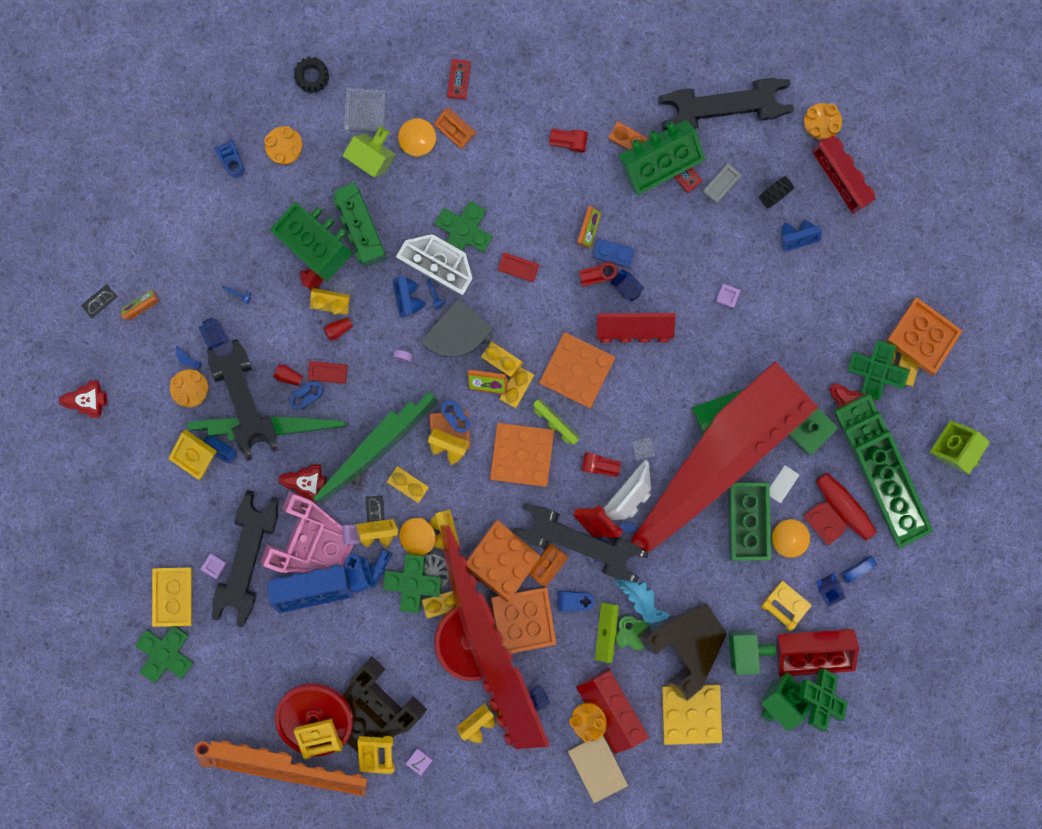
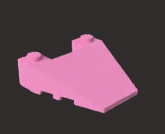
(313, 542)

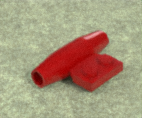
(838, 512)

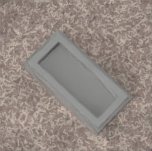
(722, 183)

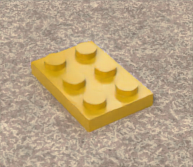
(172, 596)

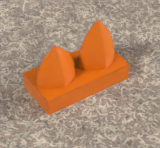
(624, 136)

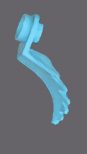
(643, 600)

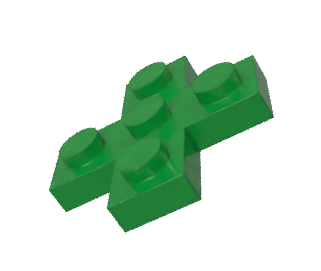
(464, 229)
(879, 369)
(412, 583)
(164, 654)
(822, 700)

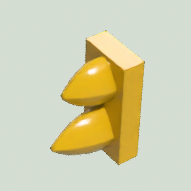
(330, 301)
(502, 359)
(517, 387)
(455, 446)
(407, 484)
(443, 518)
(383, 530)
(438, 605)
(471, 726)

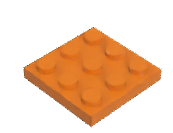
(924, 336)
(577, 370)
(522, 454)
(502, 560)
(524, 620)

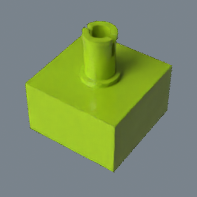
(370, 153)
(960, 447)

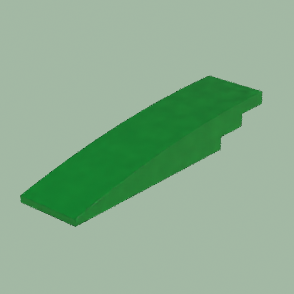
(282, 425)
(377, 444)
(883, 470)

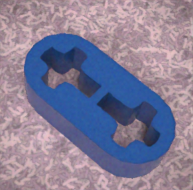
(309, 399)
(452, 420)
(223, 450)
(859, 569)

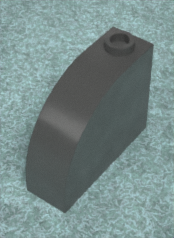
(457, 332)

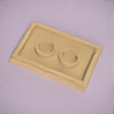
(597, 769)

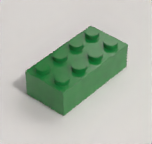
(749, 521)

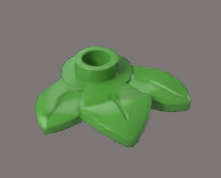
(629, 635)

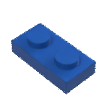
(613, 253)

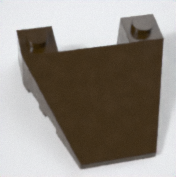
(694, 640)
(374, 710)

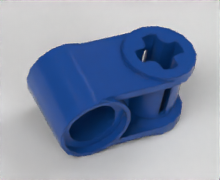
(229, 156)
(359, 573)
(571, 601)

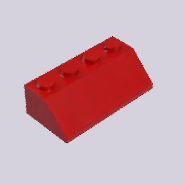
(843, 174)
(635, 327)
(811, 651)
(623, 725)

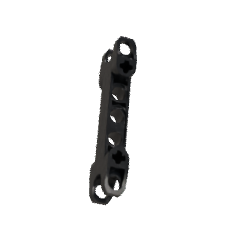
(758, 100)
(252, 427)
(612, 555)
(236, 591)

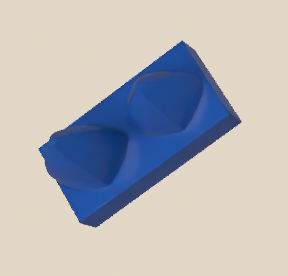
(807, 235)
(406, 305)

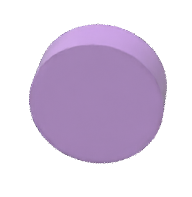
(402, 356)

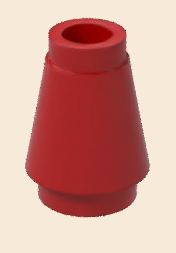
(336, 329)
(287, 375)

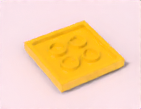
(692, 720)

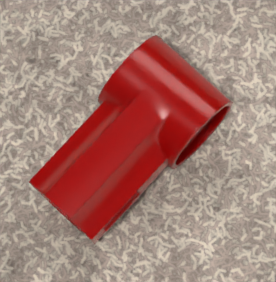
(573, 140)
(595, 274)
(597, 464)

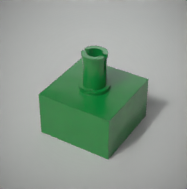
(813, 432)
(746, 652)
(783, 703)

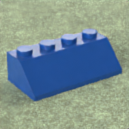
(309, 589)

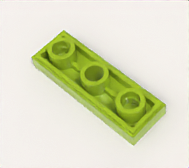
(555, 422)
(606, 632)

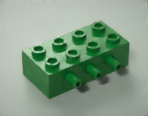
(661, 156)
(360, 224)
(312, 240)

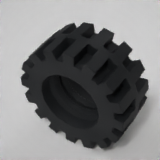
(311, 63)
(776, 192)

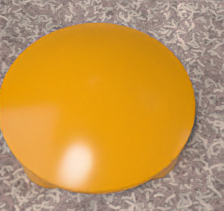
(823, 121)
(417, 137)
(283, 145)
(189, 388)
(417, 536)
(790, 538)
(588, 722)

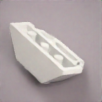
(437, 261)
(630, 494)

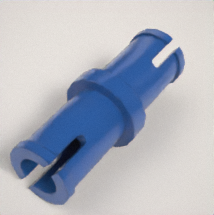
(378, 567)

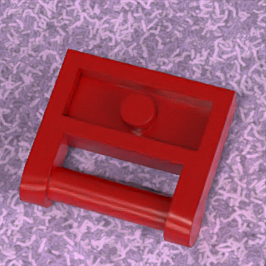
(597, 527)

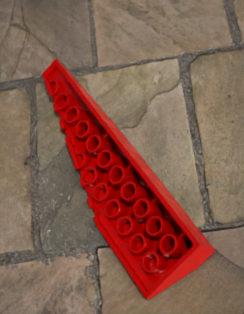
(728, 450)
(500, 678)

